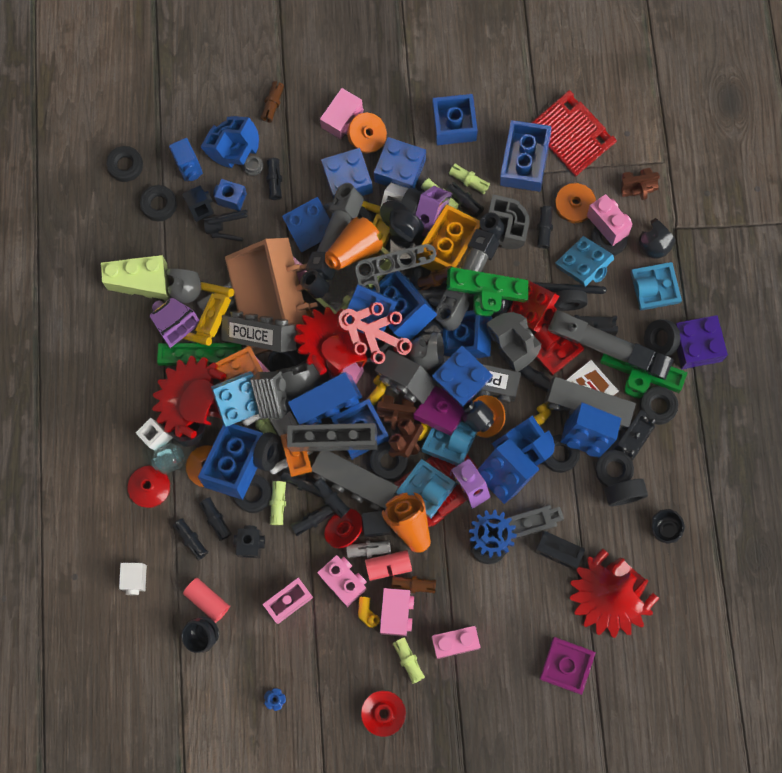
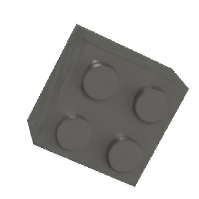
(405, 377)

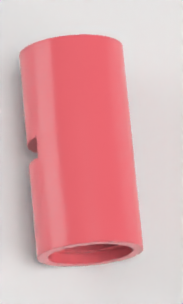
(388, 565)
(206, 600)

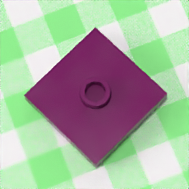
(440, 411)
(567, 665)

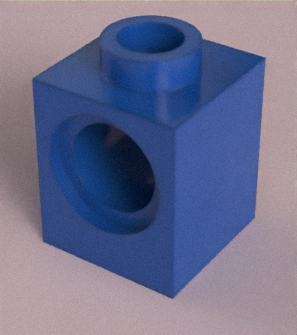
(236, 200)

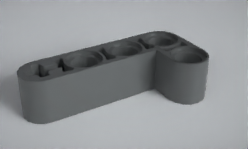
(396, 265)

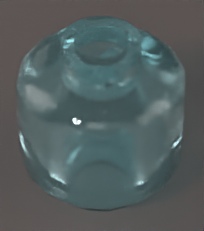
(168, 458)

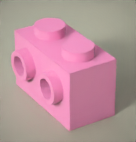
(609, 219)
(342, 580)

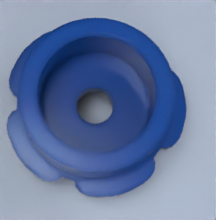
(269, 695)

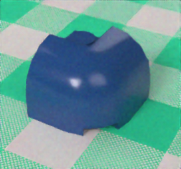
(231, 141)
(531, 440)

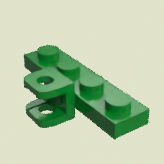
(488, 288)
(182, 351)
(641, 380)

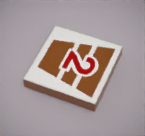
(593, 378)

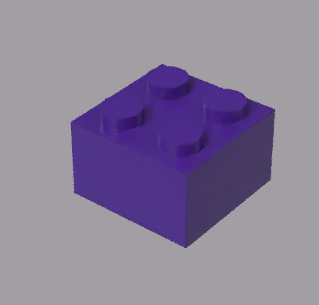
(701, 342)

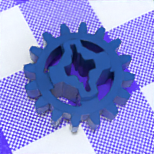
(500, 527)

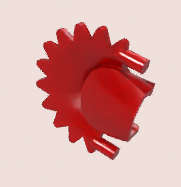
(328, 343)
(187, 396)
(611, 595)

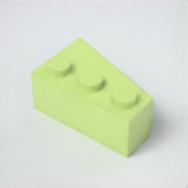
(137, 276)

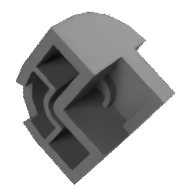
(514, 218)
(514, 340)
(302, 379)

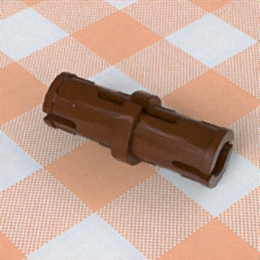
(272, 101)
(436, 278)
(414, 584)

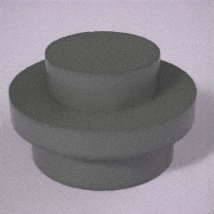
(253, 166)

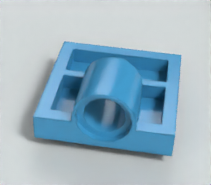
(585, 262)
(656, 286)
(235, 399)
(450, 448)
(428, 483)

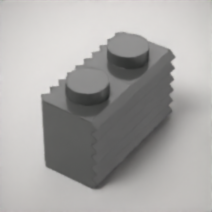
(270, 394)

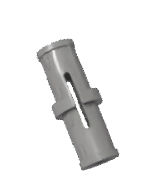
(368, 549)

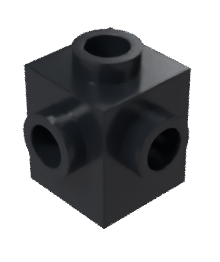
(250, 550)

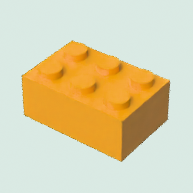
(450, 239)

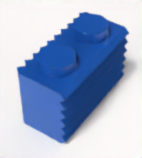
(186, 160)

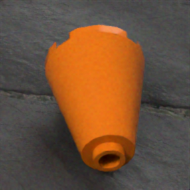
(354, 244)
(409, 520)

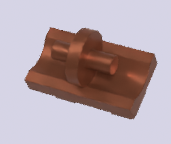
(639, 185)
(393, 412)
(406, 441)

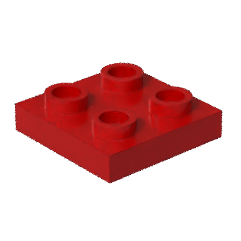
(538, 307)
(555, 350)

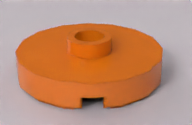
(357, 132)
(567, 209)

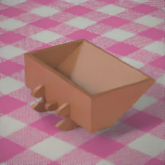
(268, 282)

